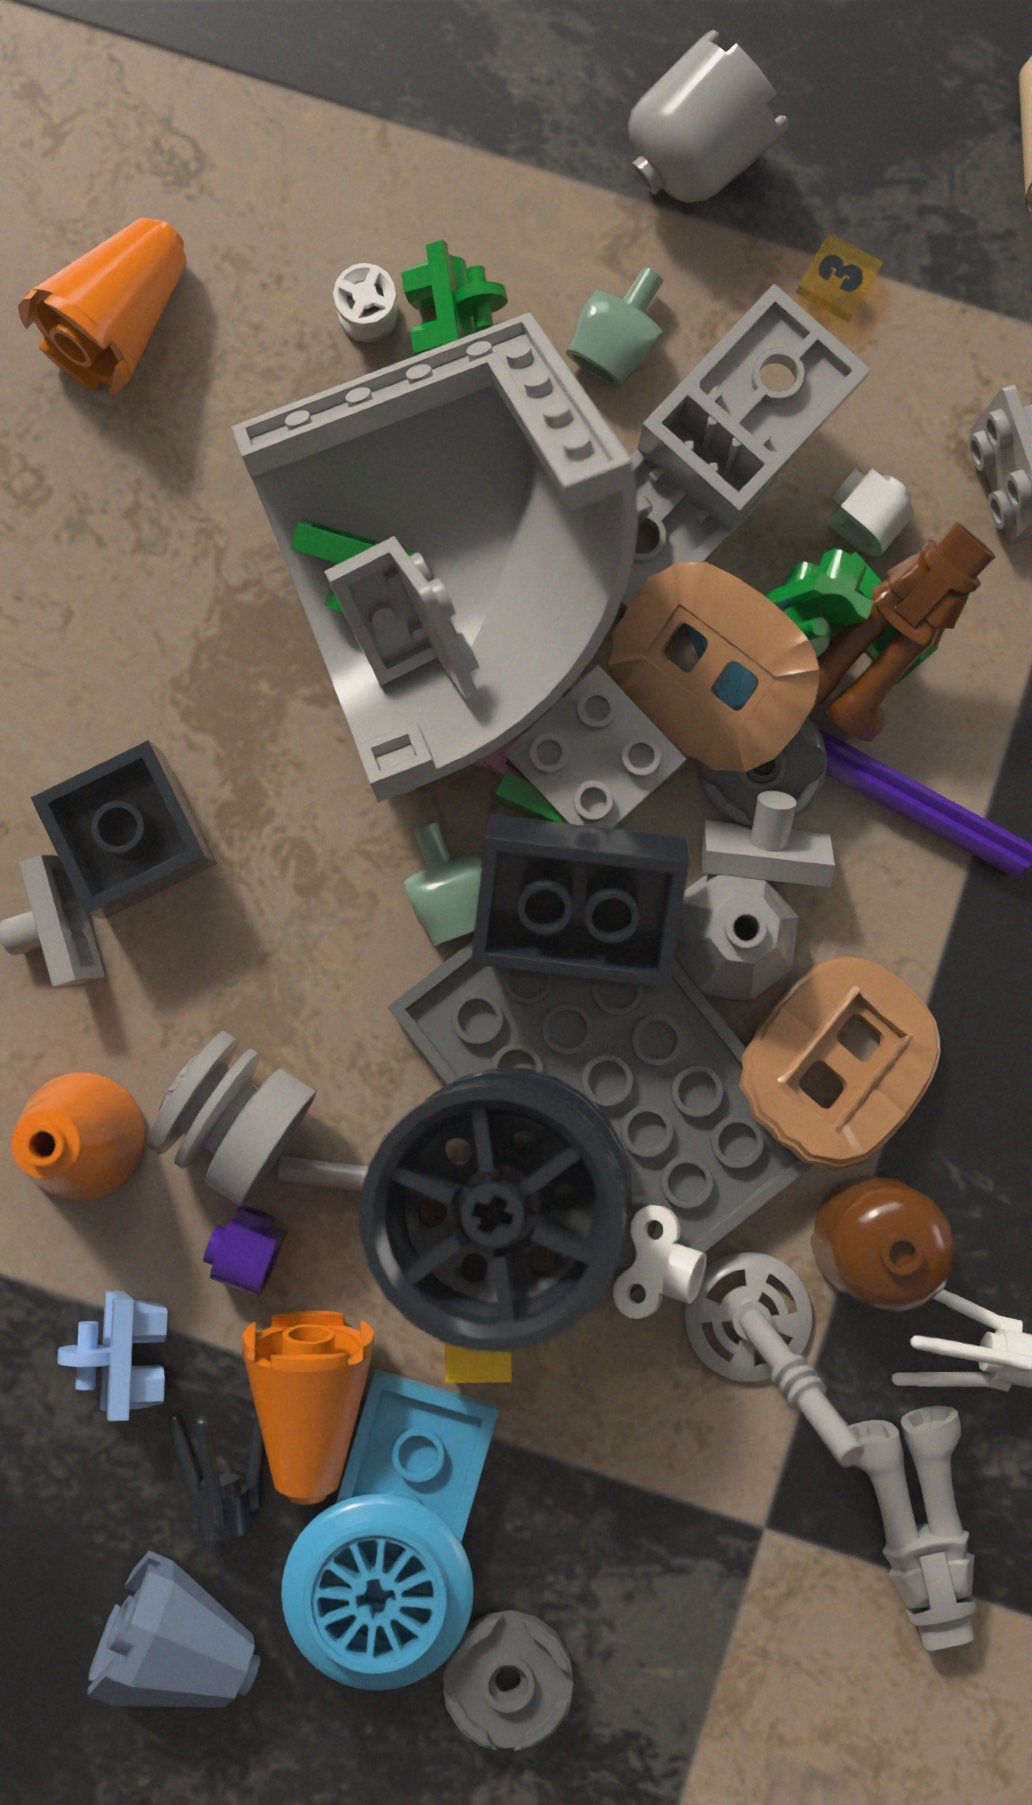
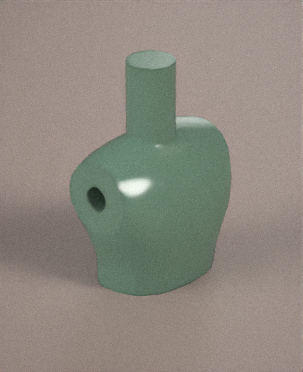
(615, 333)
(445, 890)

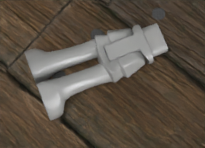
(928, 1558)

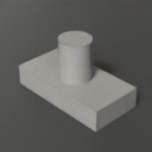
(768, 847)
(54, 923)

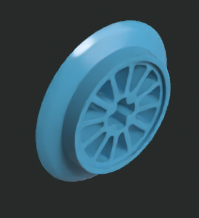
(384, 1520)

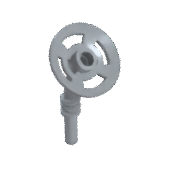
(760, 1333)

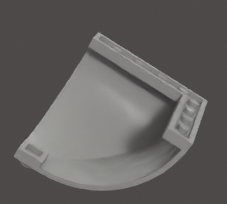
(509, 494)

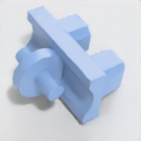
(122, 1384)

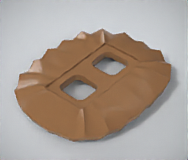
(738, 628)
(875, 1092)

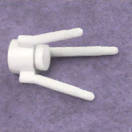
(1002, 1354)

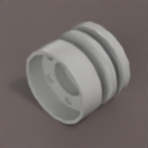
(230, 1117)

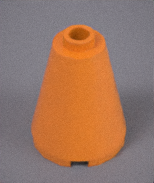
(107, 303)
(79, 1136)
(307, 1396)

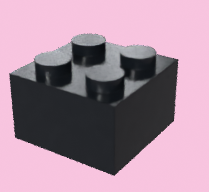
(123, 830)

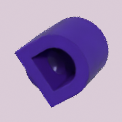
(245, 1250)

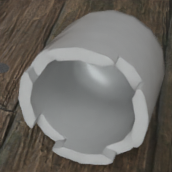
(703, 122)

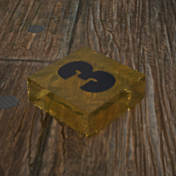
(839, 277)

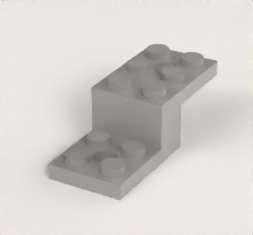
(726, 436)

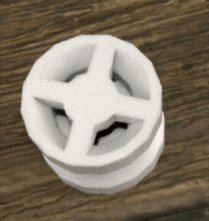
(366, 287)

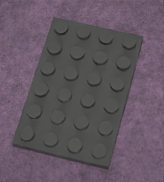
(644, 1056)

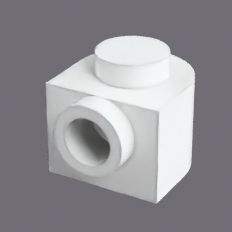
(871, 511)

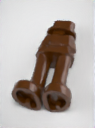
(920, 602)

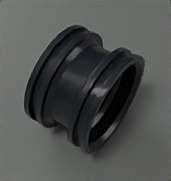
(422, 1262)

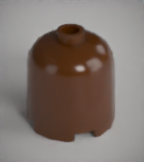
(883, 1243)

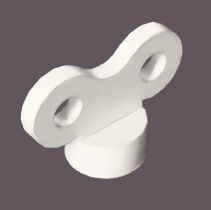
(659, 1265)

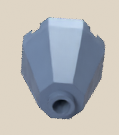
(171, 1644)

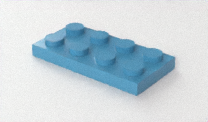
(417, 1447)

